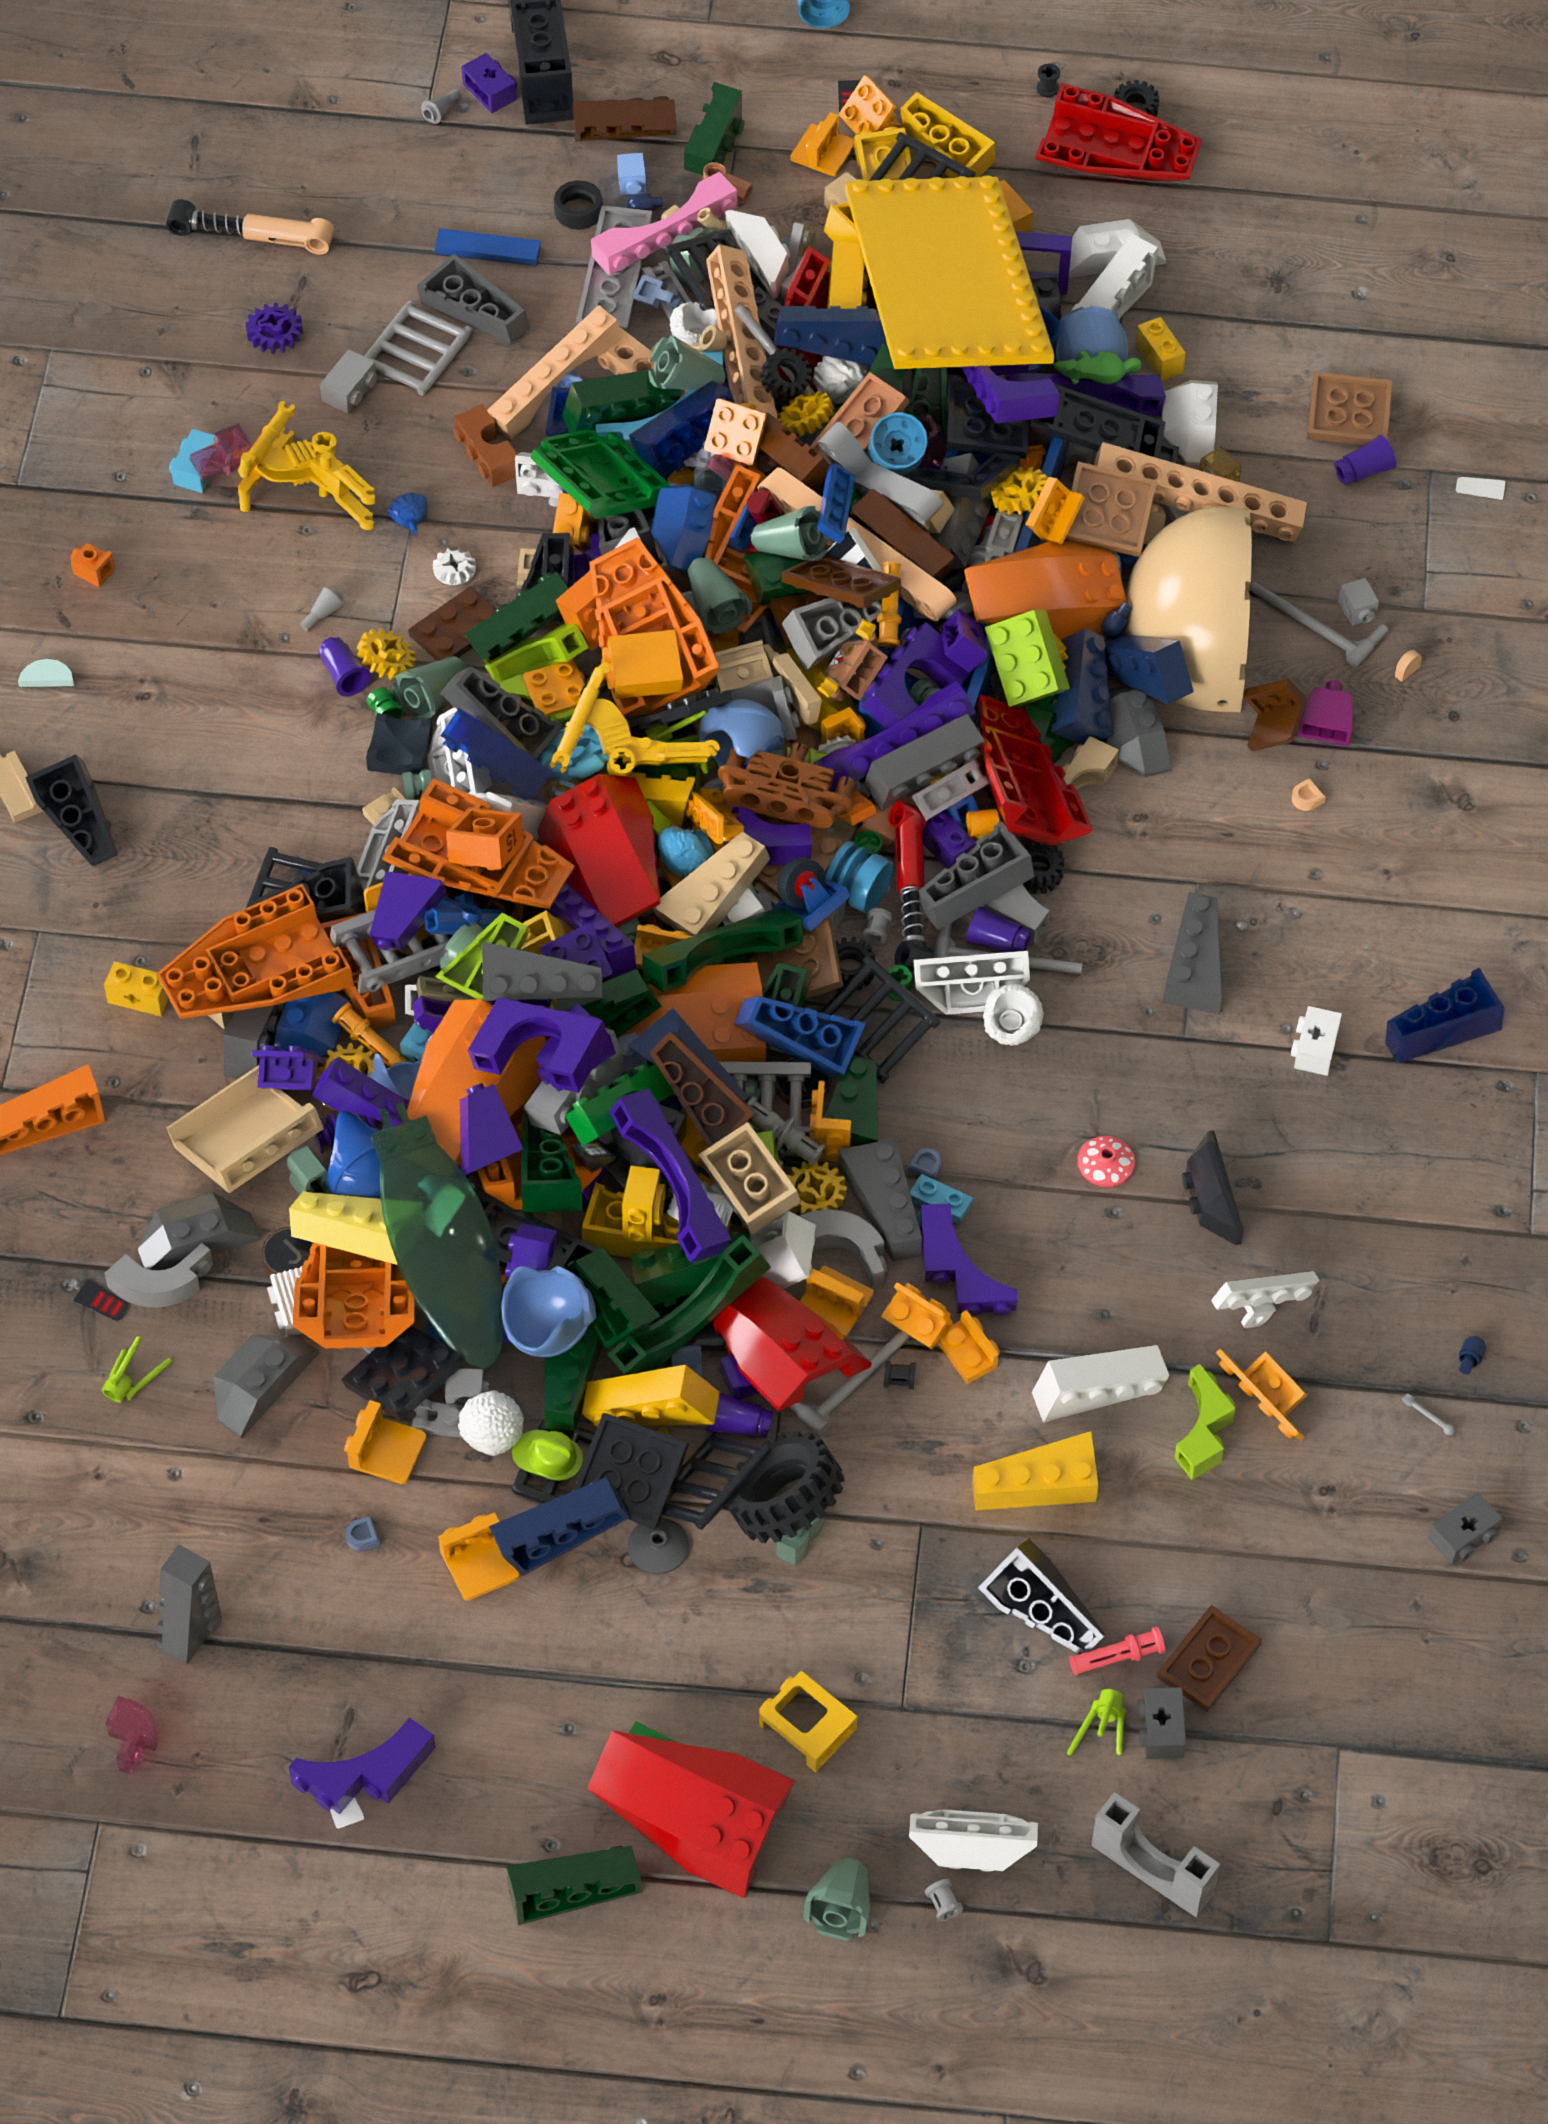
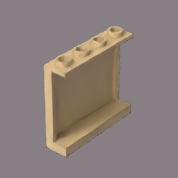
(243, 1131)

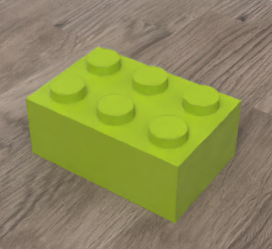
(1027, 658)

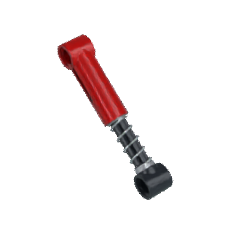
(910, 876)

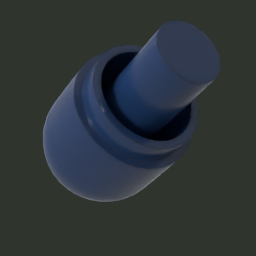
(644, 202)
(1116, 620)
(1471, 1353)

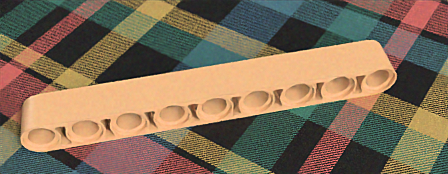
(917, 586)

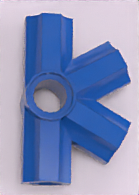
(453, 914)

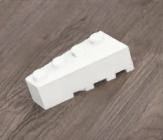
(1124, 277)

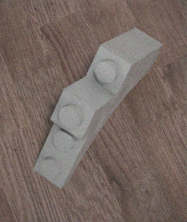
(1022, 909)

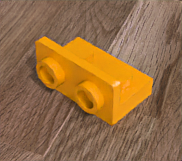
(969, 1348)

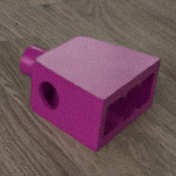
(1328, 715)

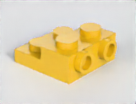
(873, 148)

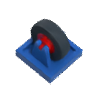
(808, 892)

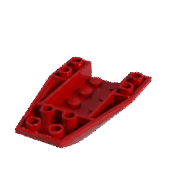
(1115, 139)

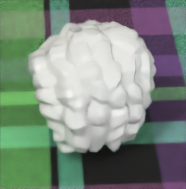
(834, 371)

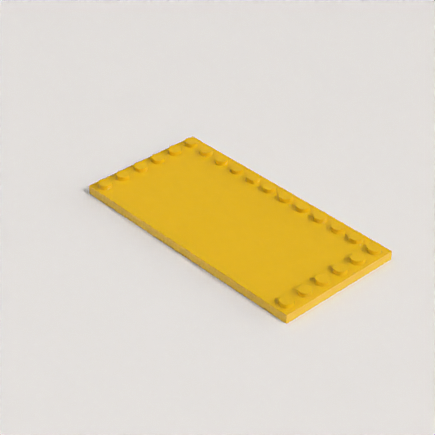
(948, 273)

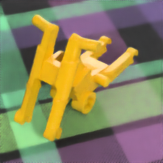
(303, 463)
(616, 735)

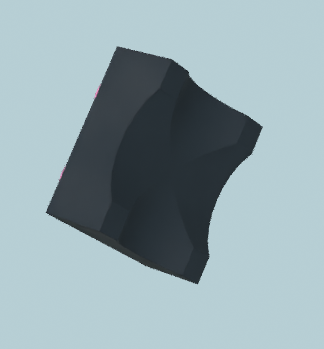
(399, 745)

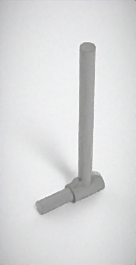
(769, 345)
(1355, 652)
(946, 948)
(817, 1417)

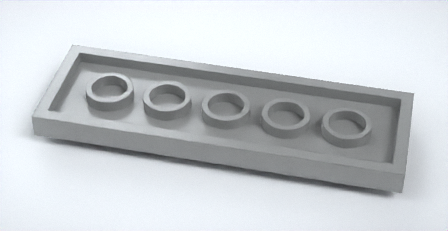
(613, 291)

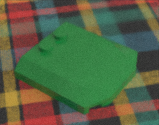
(599, 472)

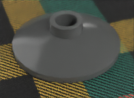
(658, 1557)

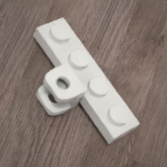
(1260, 1293)

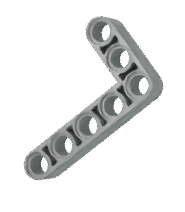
(903, 493)

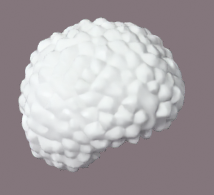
(690, 321)
(1012, 1014)
(491, 1422)

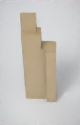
(805, 698)
(15, 789)

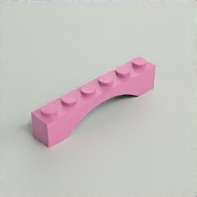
(624, 246)

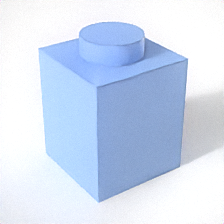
(631, 173)

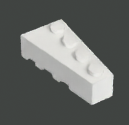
(1098, 1380)

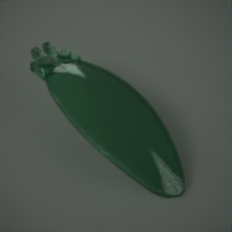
(440, 1238)

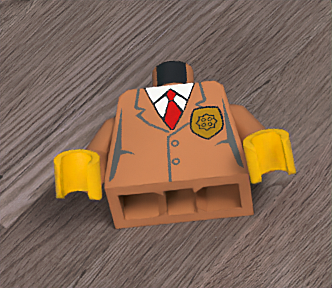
(854, 665)

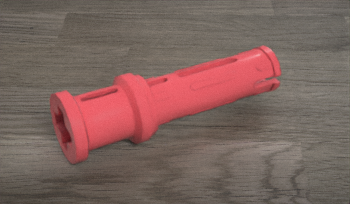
(1131, 1648)

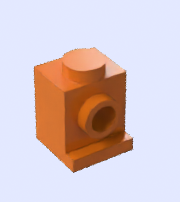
(92, 564)

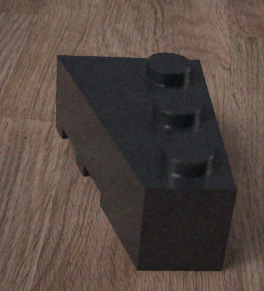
(553, 554)

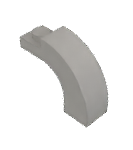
(852, 1234)
(159, 1287)

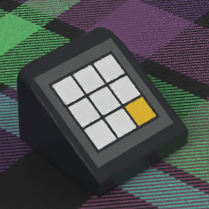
(593, 1155)

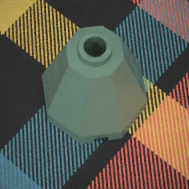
(840, 1901)

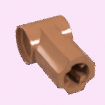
(743, 187)

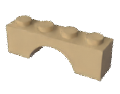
(1091, 764)

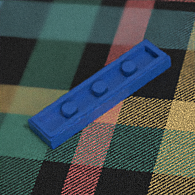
(488, 247)
(836, 502)

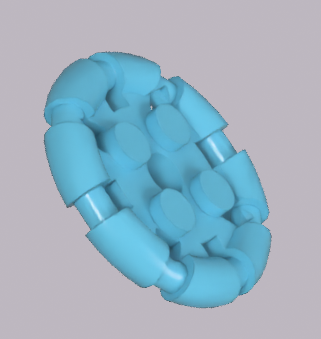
(585, 759)

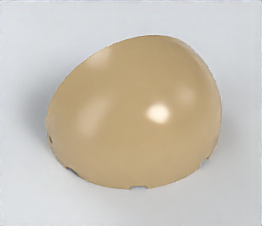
(1196, 590)

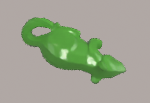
(1104, 368)

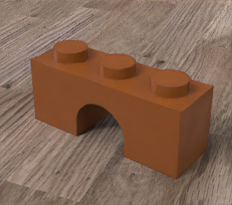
(493, 461)

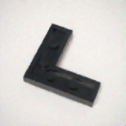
(972, 485)

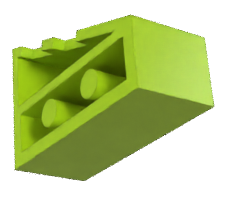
(466, 969)

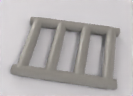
(434, 369)

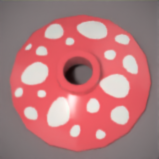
(1102, 1170)

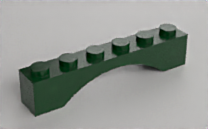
(679, 961)
(731, 1275)

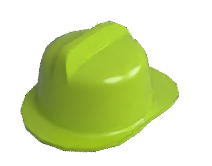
(548, 1454)

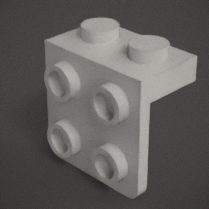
(776, 698)

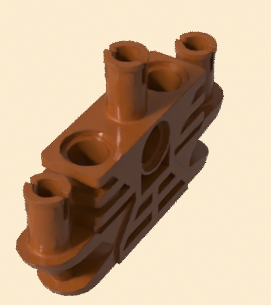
(786, 787)

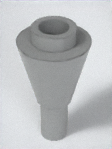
(435, 108)
(326, 604)

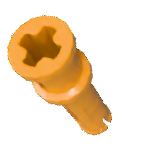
(889, 617)
(361, 1030)

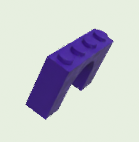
(1009, 399)
(923, 650)
(781, 841)
(516, 1022)

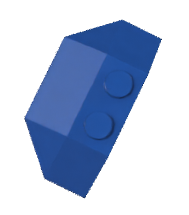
(682, 524)
(309, 1023)

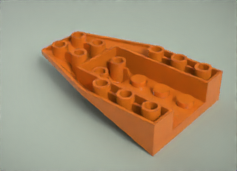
(257, 960)

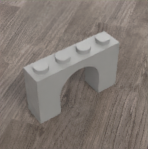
(1120, 1839)

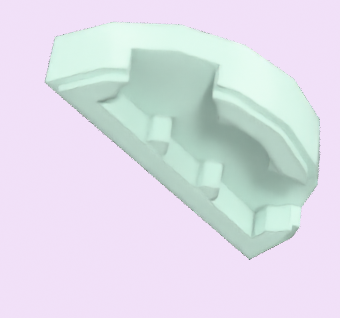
(46, 674)

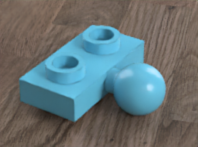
(929, 1191)

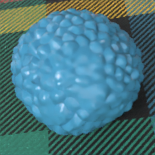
(683, 850)

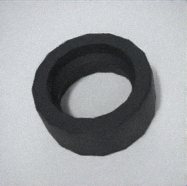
(575, 190)

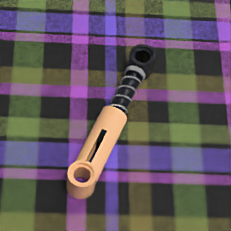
(311, 235)

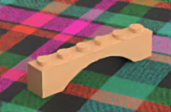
(588, 339)

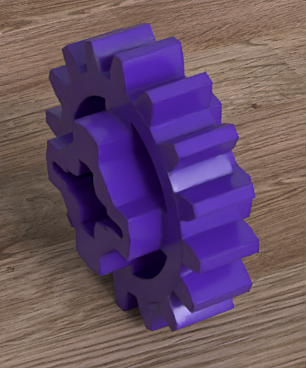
(274, 328)

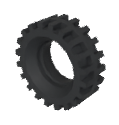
(789, 1460)

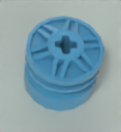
(823, 12)
(896, 430)
(862, 876)

